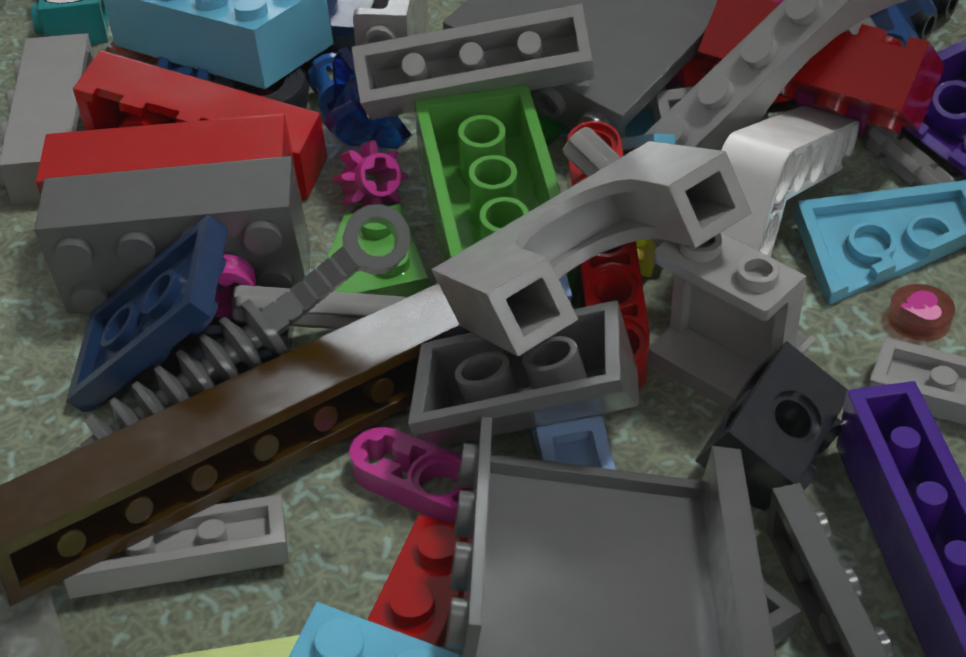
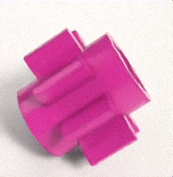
(376, 164)

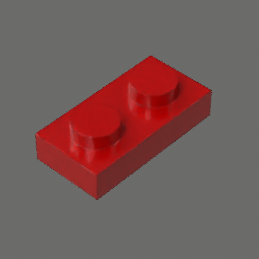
(418, 587)

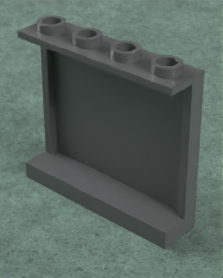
(632, 46)
(604, 561)

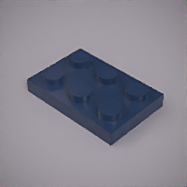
(150, 315)

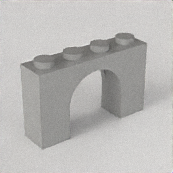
(510, 280)

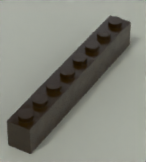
(212, 445)

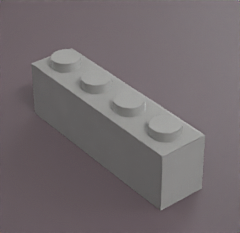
(501, 53)
(40, 106)

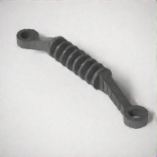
(261, 327)

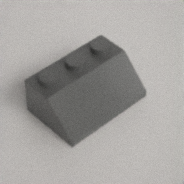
(563, 378)

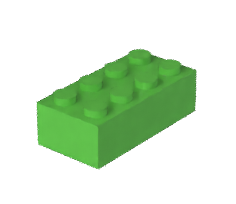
(483, 164)

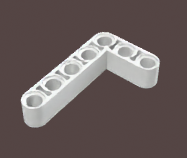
(782, 160)

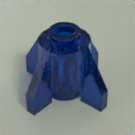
(349, 119)

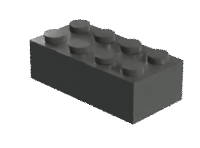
(115, 223)

